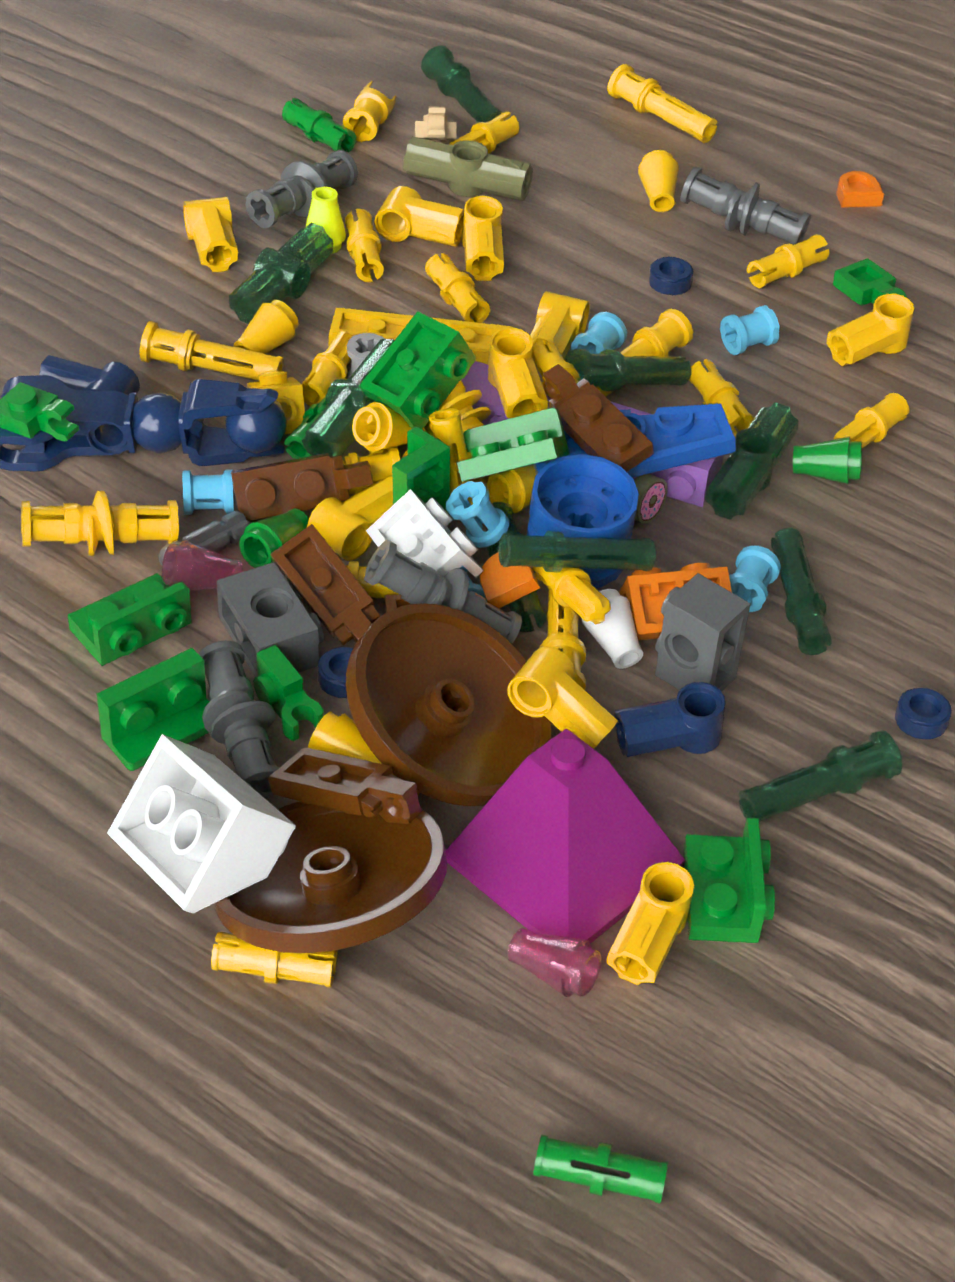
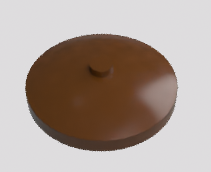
(437, 703)
(339, 882)

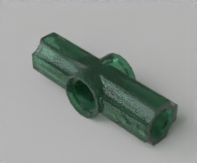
(282, 271)
(333, 427)
(753, 462)

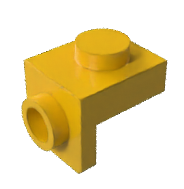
(289, 395)

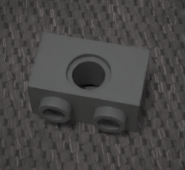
(267, 611)
(701, 634)

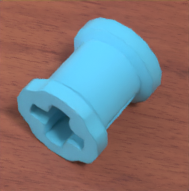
(749, 330)
(603, 333)
(207, 492)
(475, 515)
(754, 572)

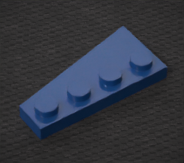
(678, 437)

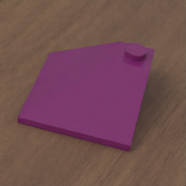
(562, 843)

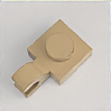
(436, 126)

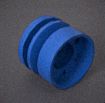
(584, 499)

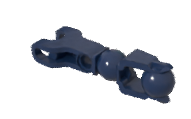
(157, 422)

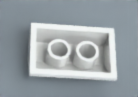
(198, 826)

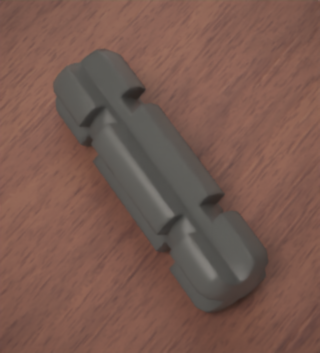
(215, 534)

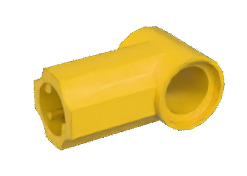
(409, 215)
(211, 228)
(483, 237)
(560, 320)
(881, 330)
(515, 373)
(346, 522)
(548, 689)
(652, 923)

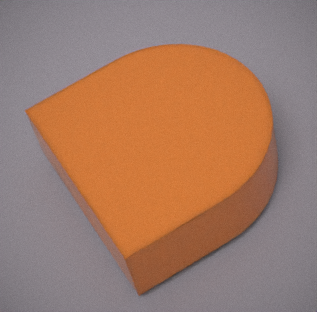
(859, 190)
(506, 584)

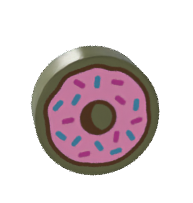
(651, 497)

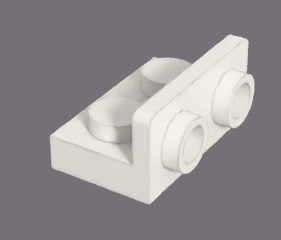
(423, 535)

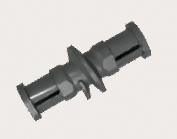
(296, 185)
(744, 208)
(422, 584)
(236, 718)

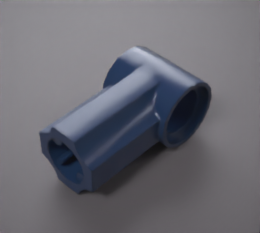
(77, 376)
(686, 722)

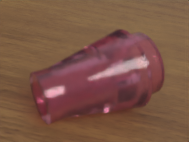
(197, 566)
(559, 961)

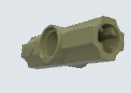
(468, 168)

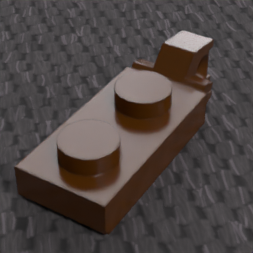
(595, 421)
(296, 484)
(326, 585)
(346, 786)

